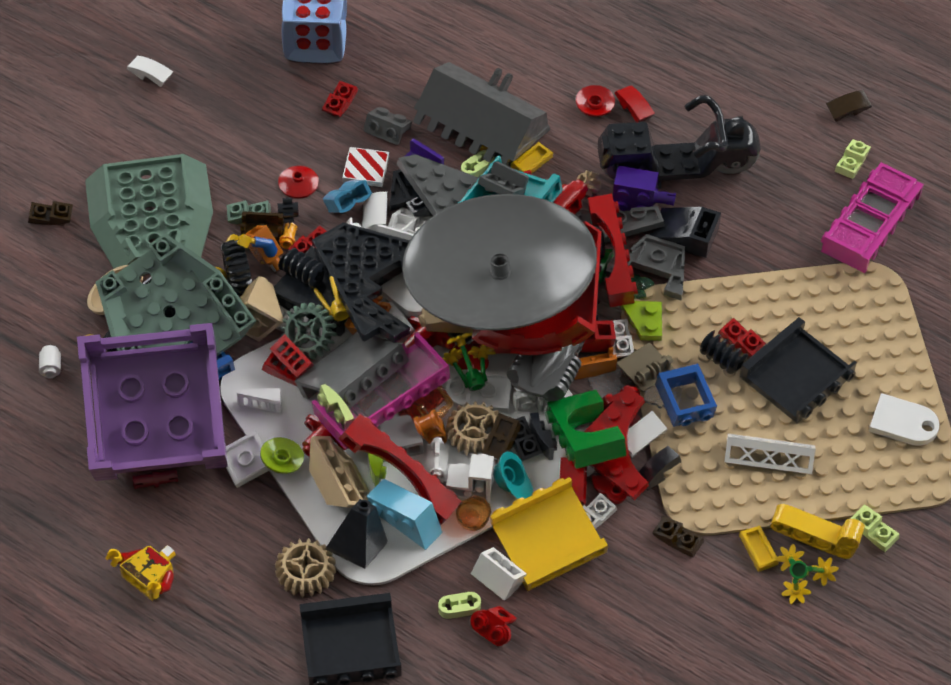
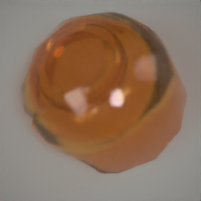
(473, 513)

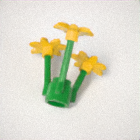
(474, 380)
(800, 571)

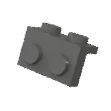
(386, 125)
(504, 180)

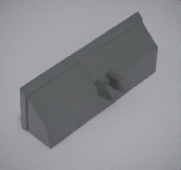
(480, 112)

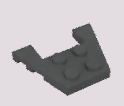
(661, 259)

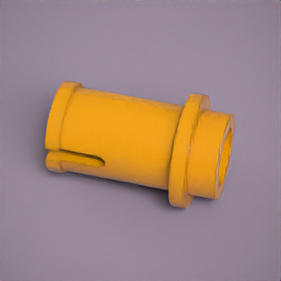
(288, 236)

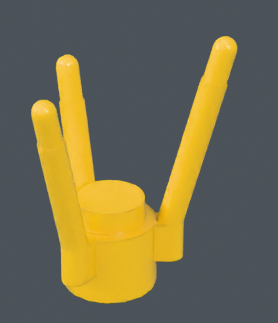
(337, 308)

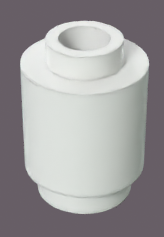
(49, 361)

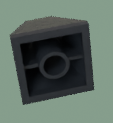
(359, 535)

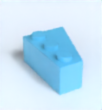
(406, 512)

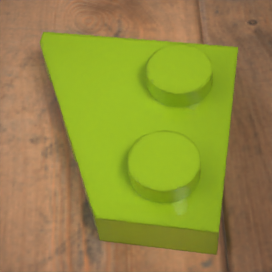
(646, 319)

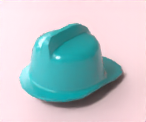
(512, 477)

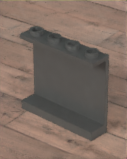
(354, 368)

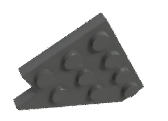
(435, 183)

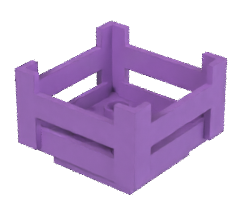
(152, 402)

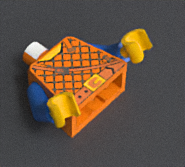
(261, 244)

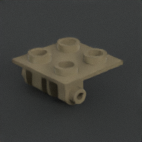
(645, 365)

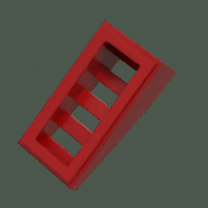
(303, 368)
(275, 371)

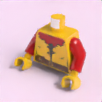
(146, 569)

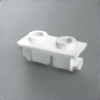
(437, 459)

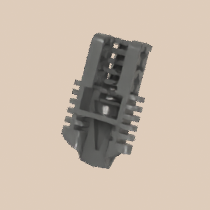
(546, 374)

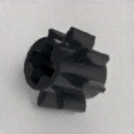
(288, 209)

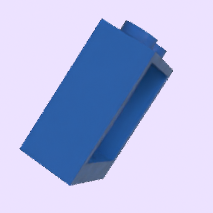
(684, 376)

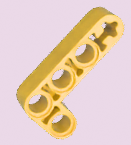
(818, 532)

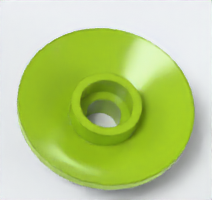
(282, 455)

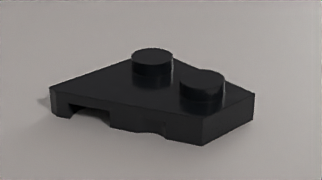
(401, 191)

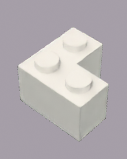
(472, 479)

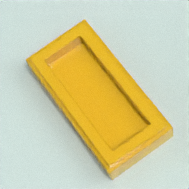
(533, 158)
(758, 548)

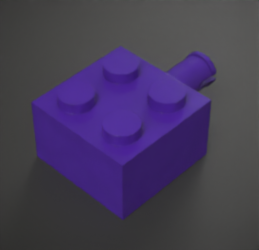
(638, 189)

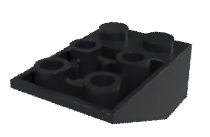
(690, 228)

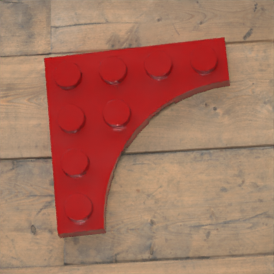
(621, 470)

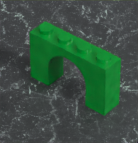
(584, 447)

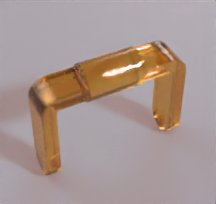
(444, 409)

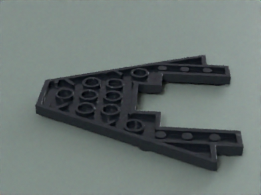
(356, 260)

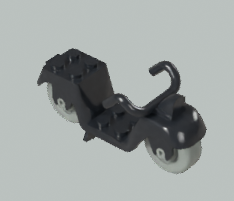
(725, 146)

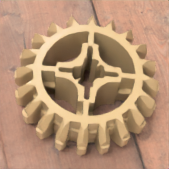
(476, 420)
(294, 561)

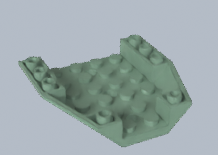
(119, 201)
(177, 281)

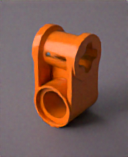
(430, 426)

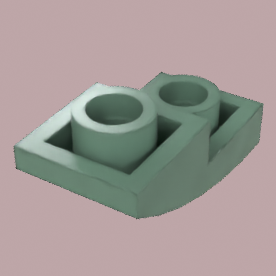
(234, 210)

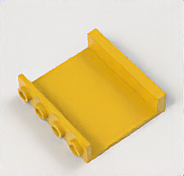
(547, 533)

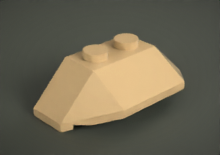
(335, 473)

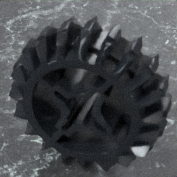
(236, 266)

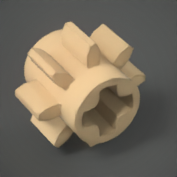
(591, 181)

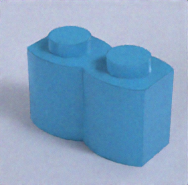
(347, 195)

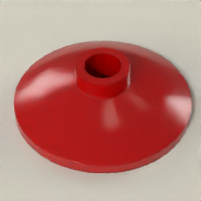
(595, 100)
(298, 182)

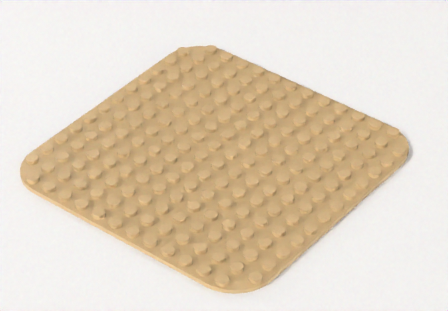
(856, 318)

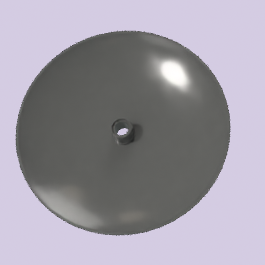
(499, 262)

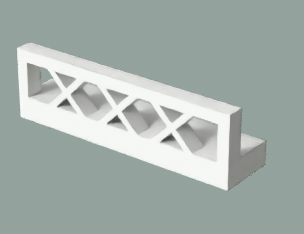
(770, 445)

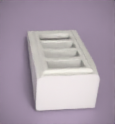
(263, 399)

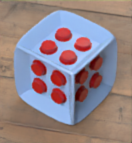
(314, 30)

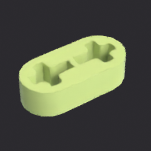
(476, 163)
(459, 605)

